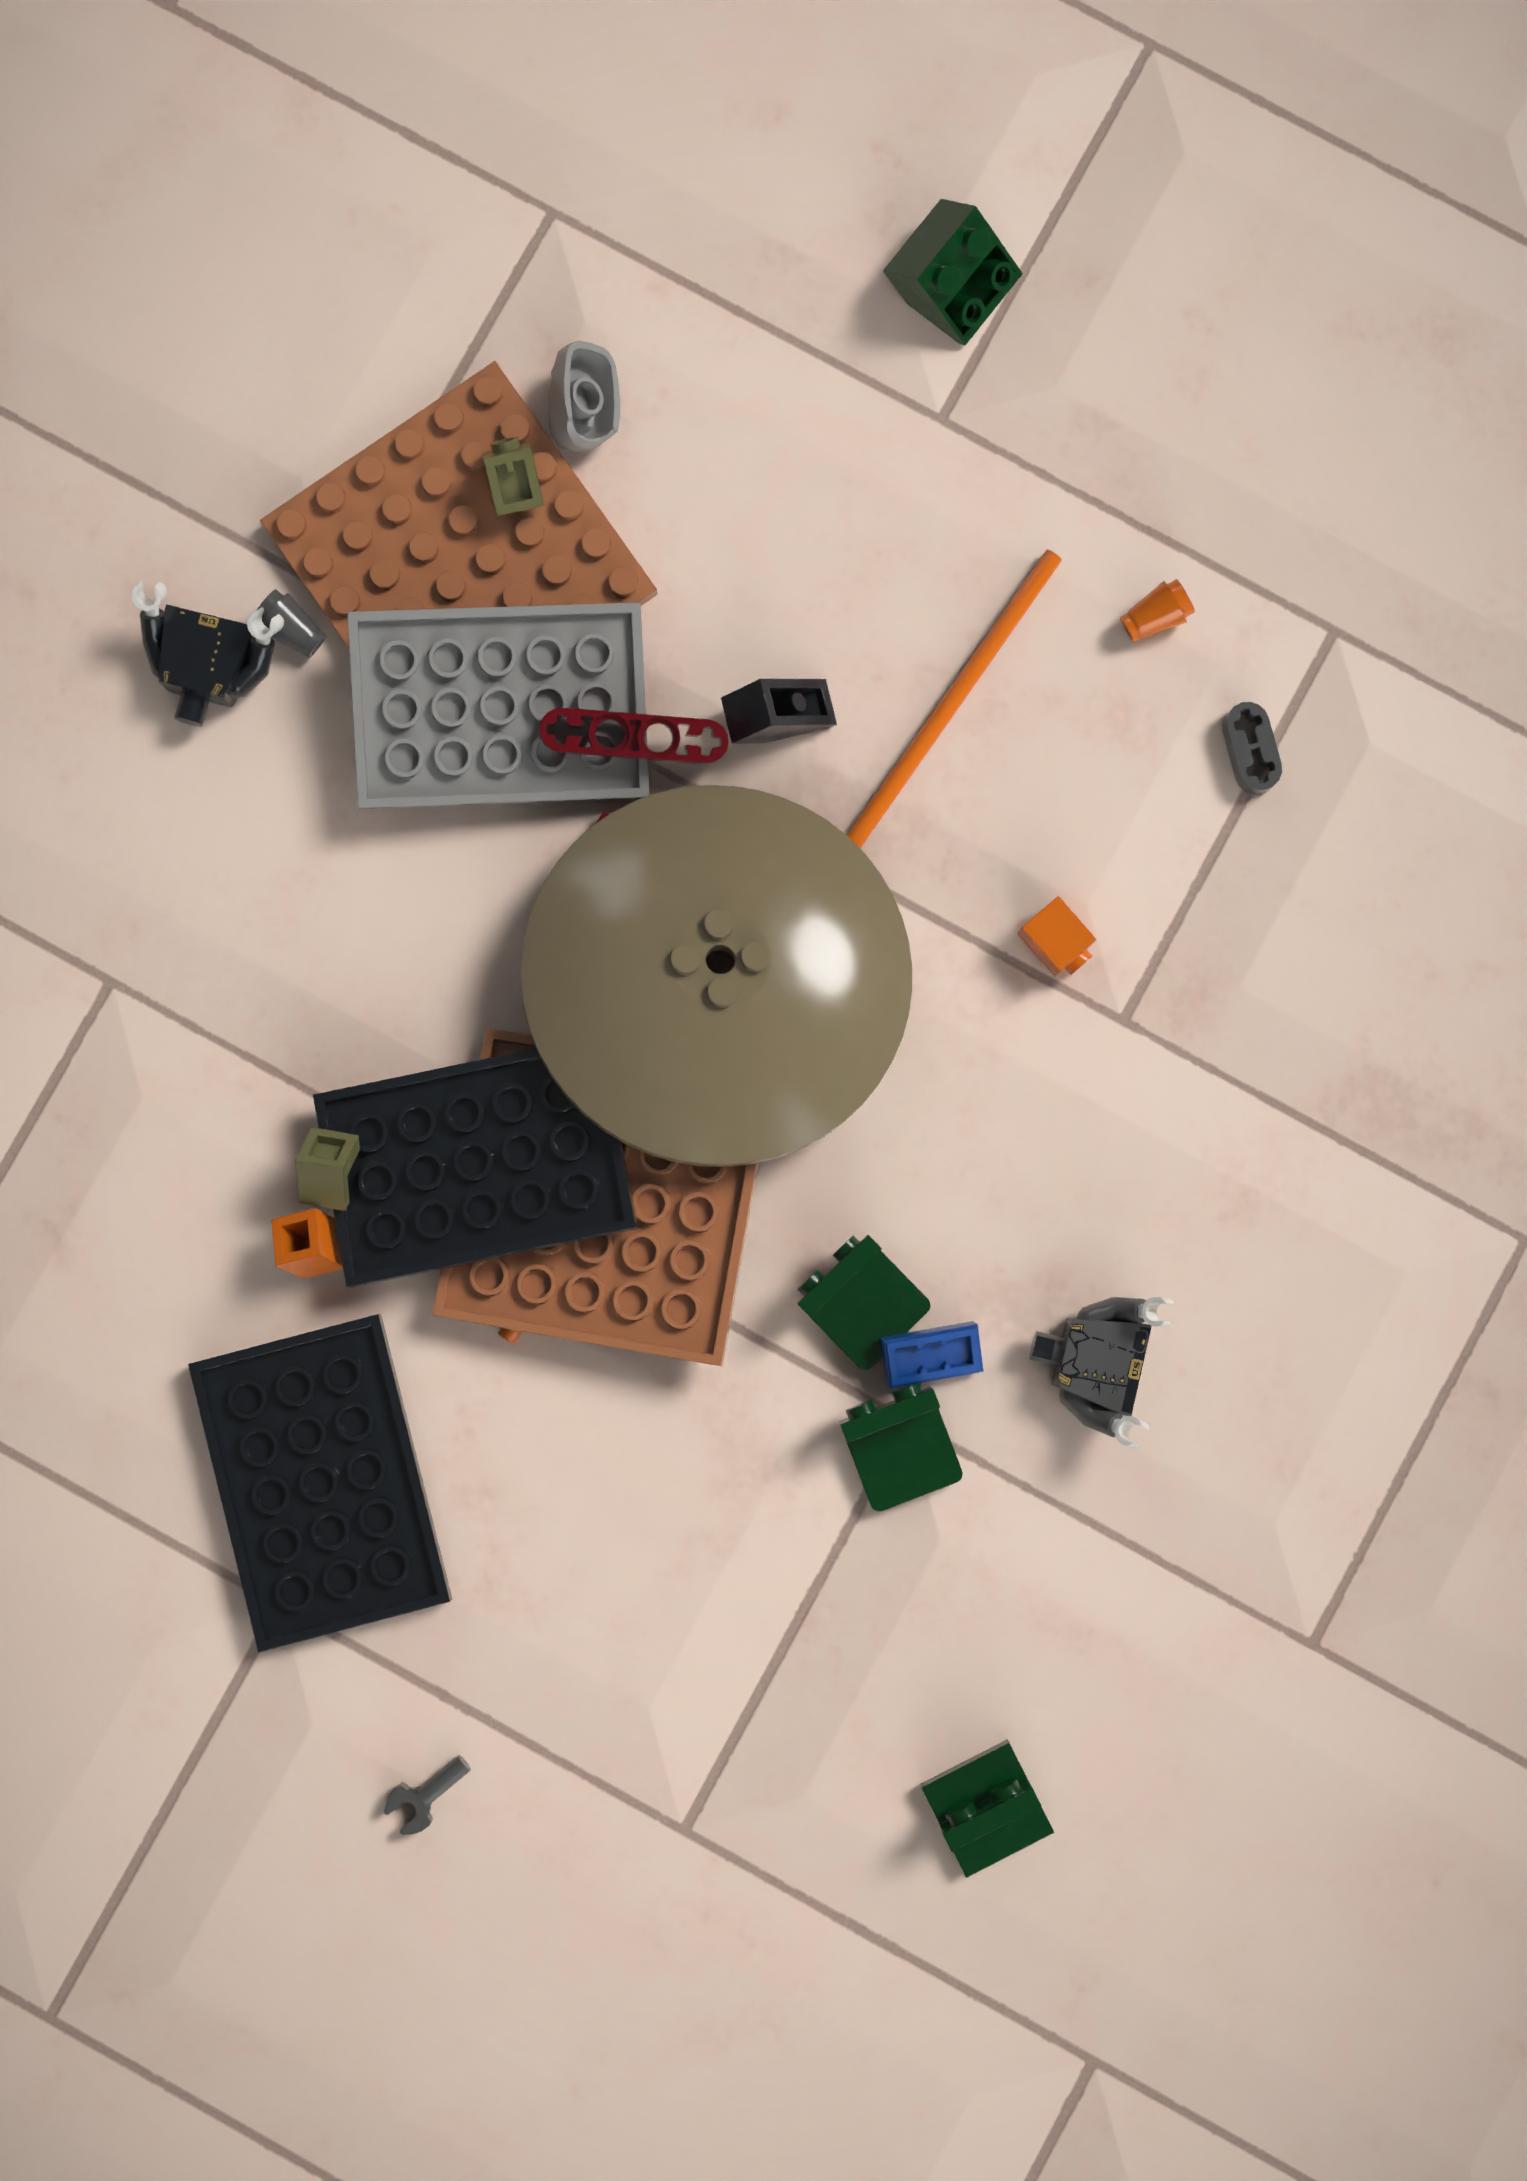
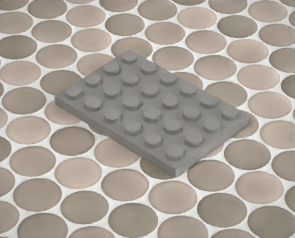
(459, 695)

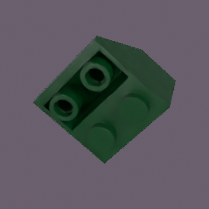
(953, 269)

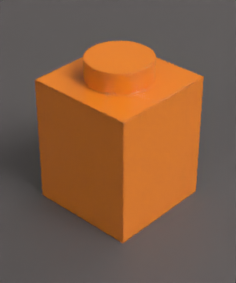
(1058, 938)
(306, 1243)

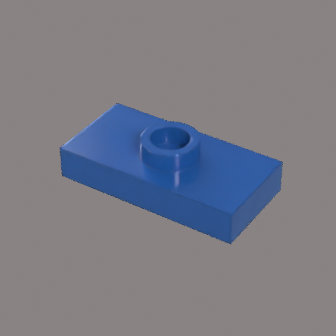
(931, 1354)

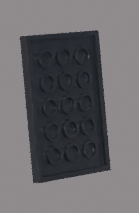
(470, 1169)
(320, 1482)

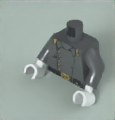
(1102, 1362)

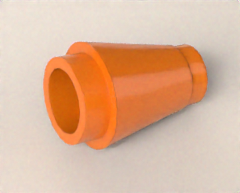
(1158, 611)

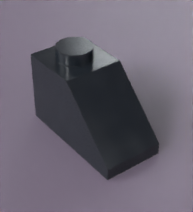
(777, 709)

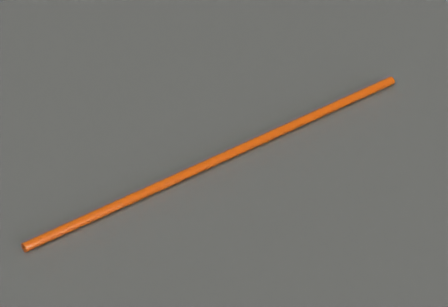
(939, 719)

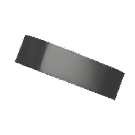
(1263, 745)

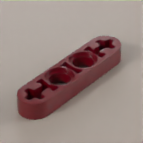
(633, 742)

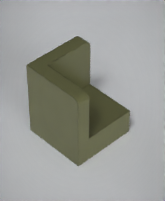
(324, 1168)

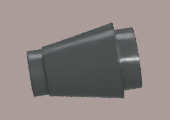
(298, 629)

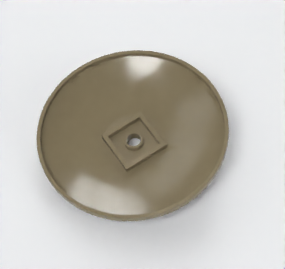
(701, 1058)

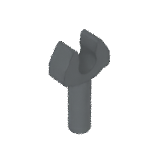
(424, 1796)

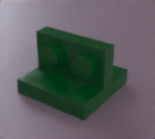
(986, 1808)

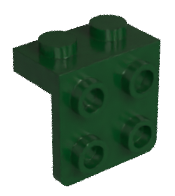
(862, 1300)
(901, 1447)

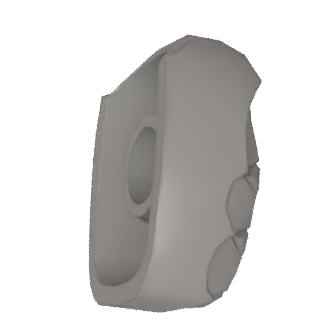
(583, 397)

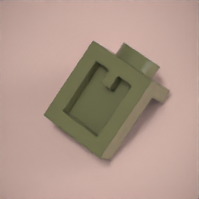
(512, 476)

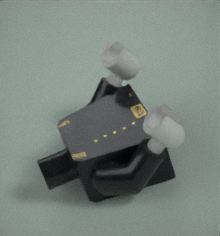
(203, 654)

